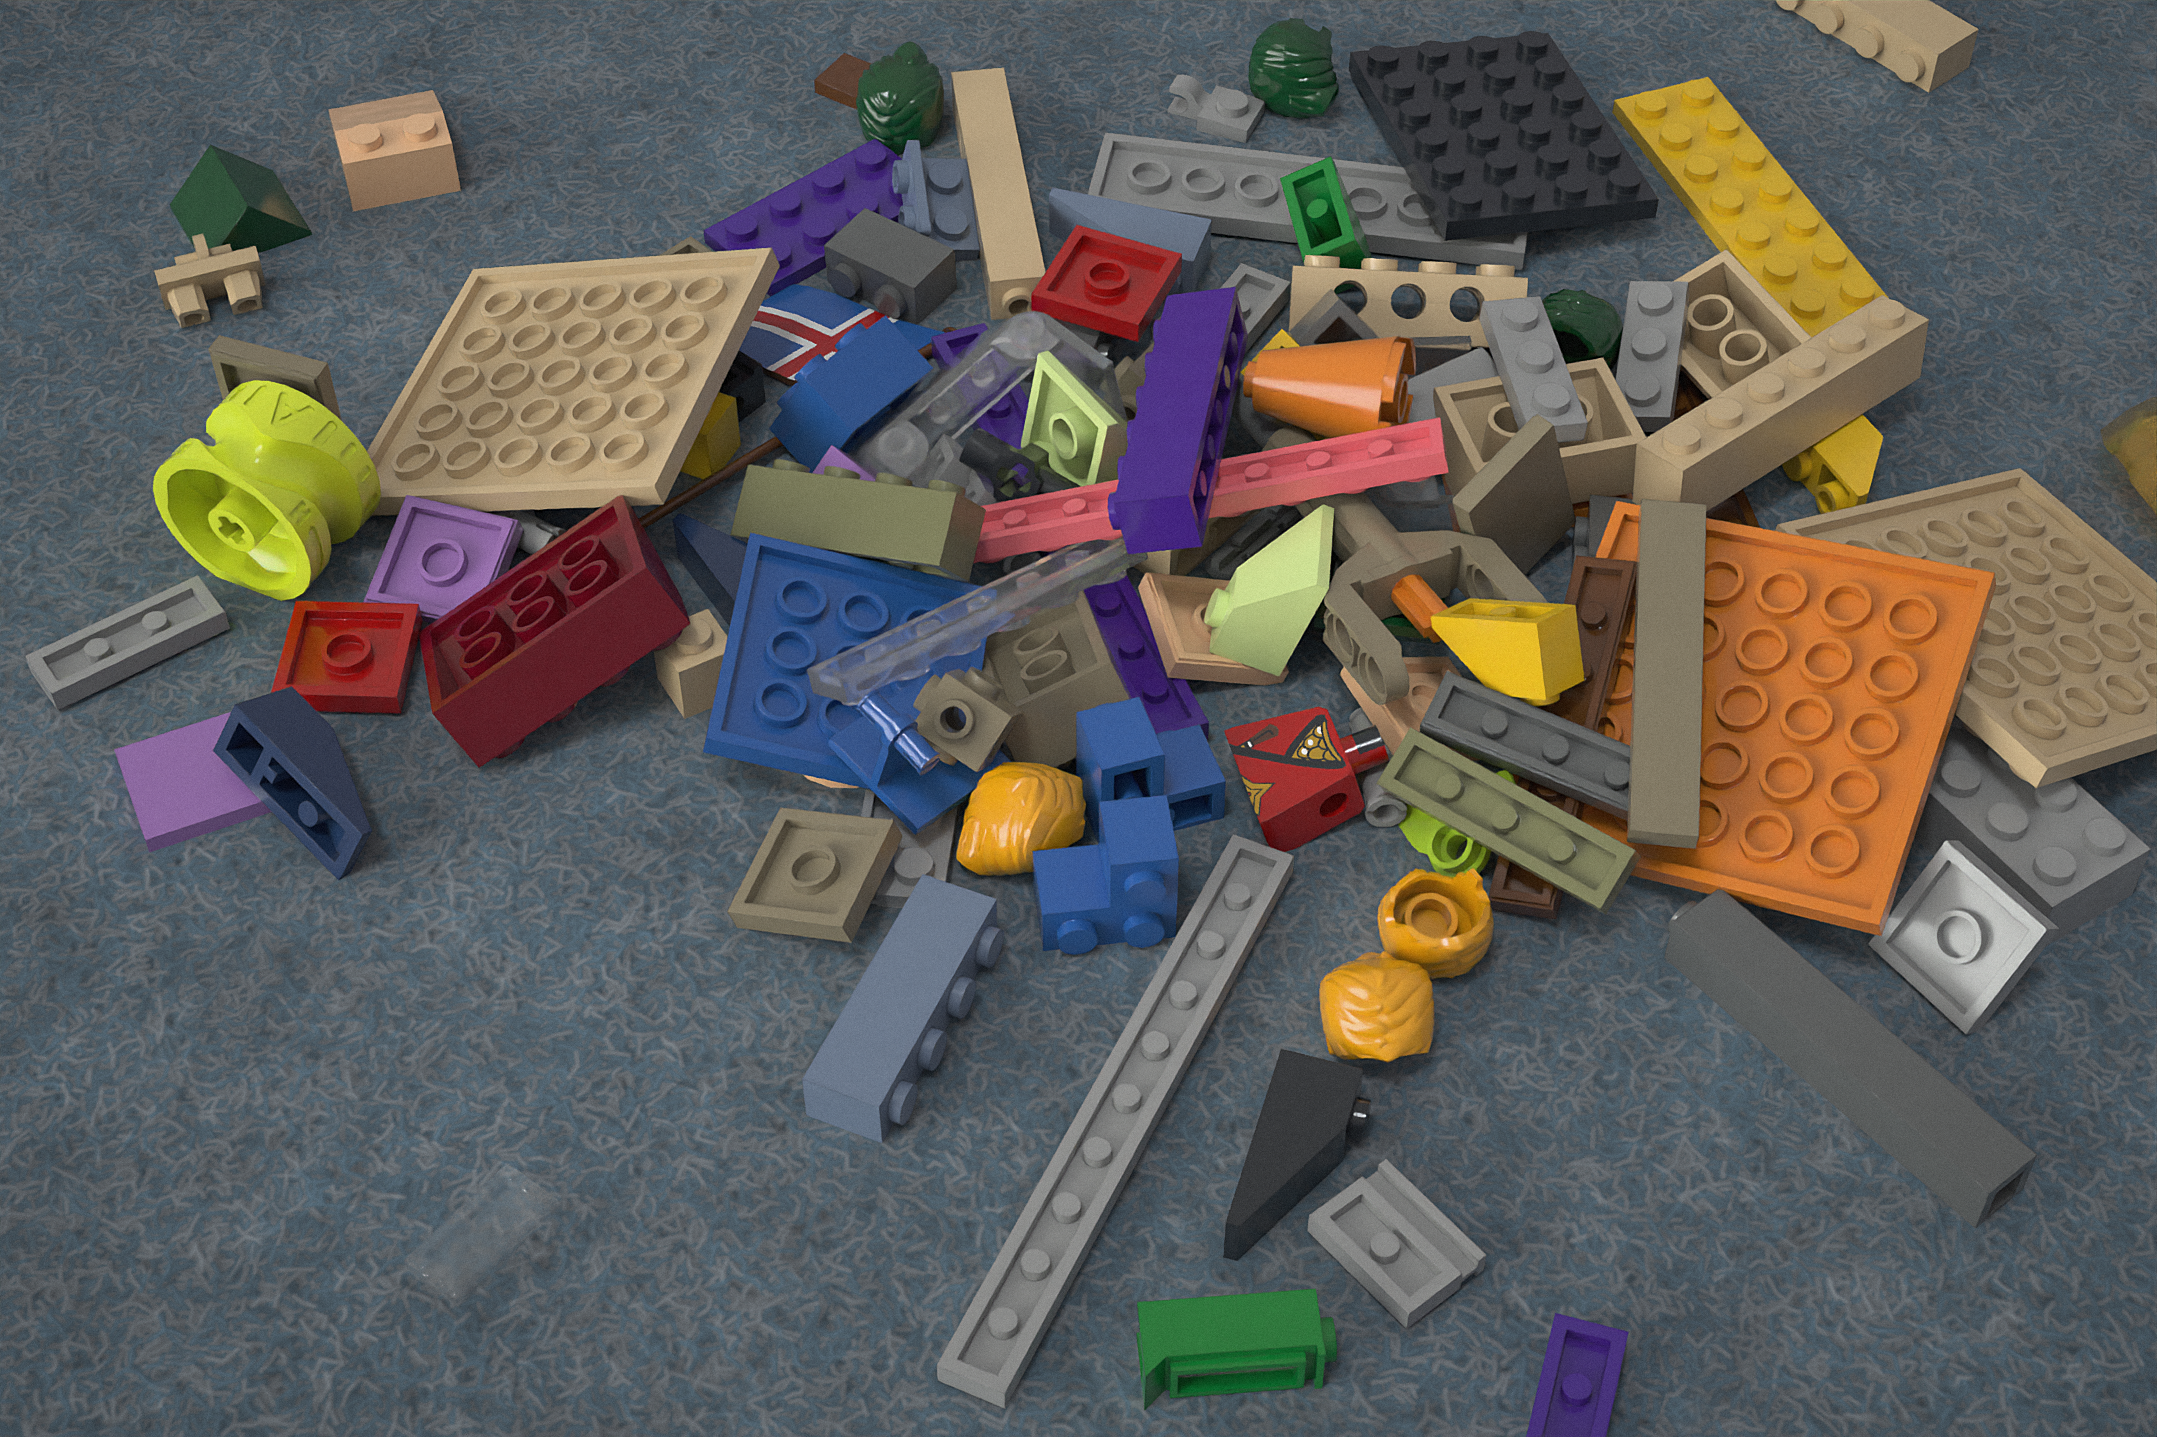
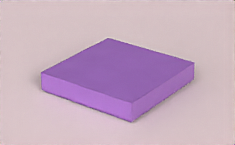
(442, 556)
(184, 786)

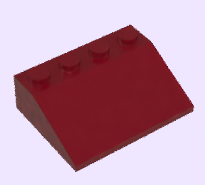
(550, 633)

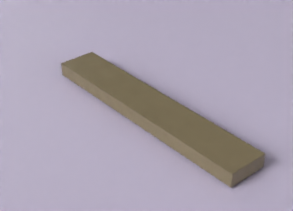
(1667, 675)

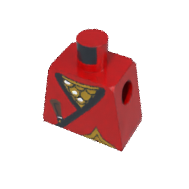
(1303, 773)

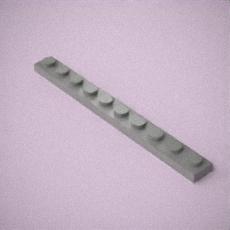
(1113, 1125)

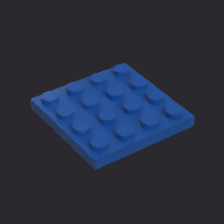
(791, 614)

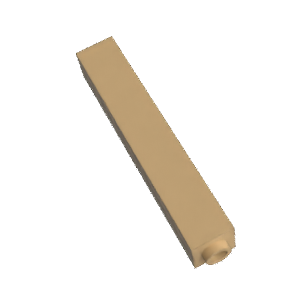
(999, 190)

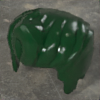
(1294, 70)
(901, 99)
(1584, 326)

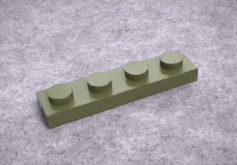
(1509, 820)

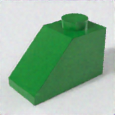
(1325, 216)

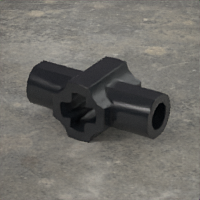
(997, 458)

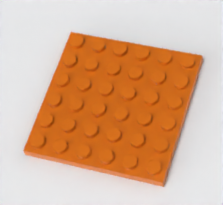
(1817, 719)

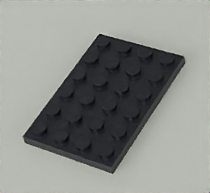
(1500, 136)

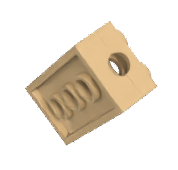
(1433, 283)

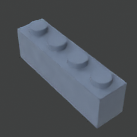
(902, 1008)

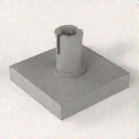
(1963, 936)

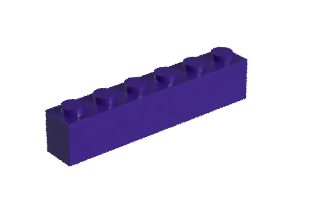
(1180, 423)

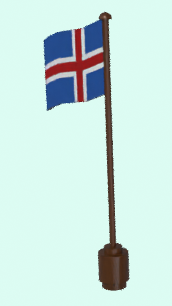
(785, 337)

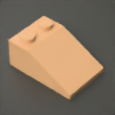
(395, 150)

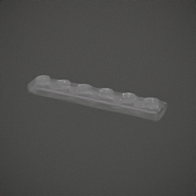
(962, 623)

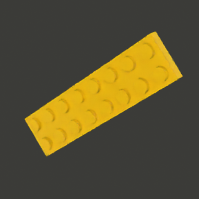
(1747, 201)

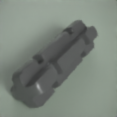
(1251, 540)

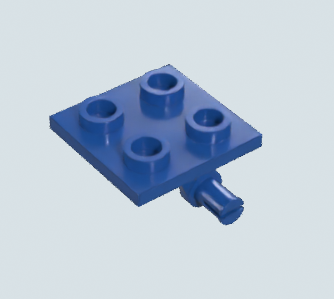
(899, 762)

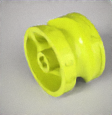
(269, 490)

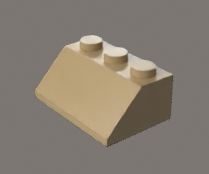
(1732, 325)
(1480, 422)

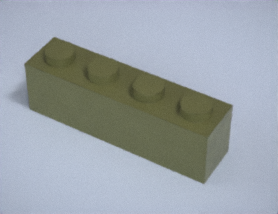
(870, 520)

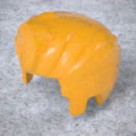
(1019, 812)
(1437, 921)
(1377, 1008)

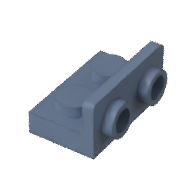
(937, 200)

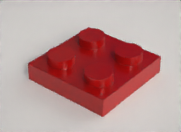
(1107, 283)
(350, 655)

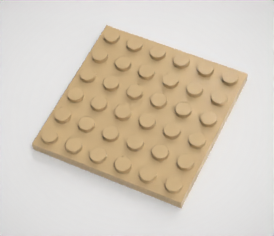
(569, 382)
(2069, 633)

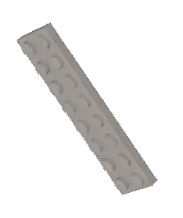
(1246, 197)

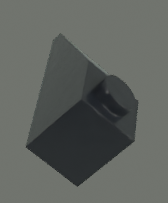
(1296, 1143)

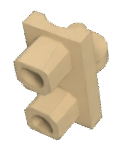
(211, 275)

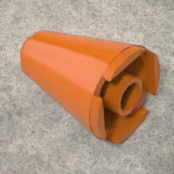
(1335, 385)

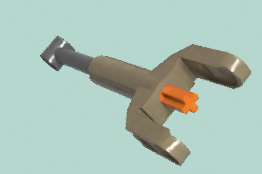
(1387, 571)

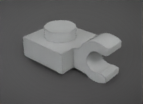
(1221, 113)

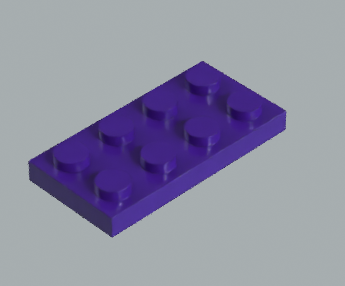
(811, 212)

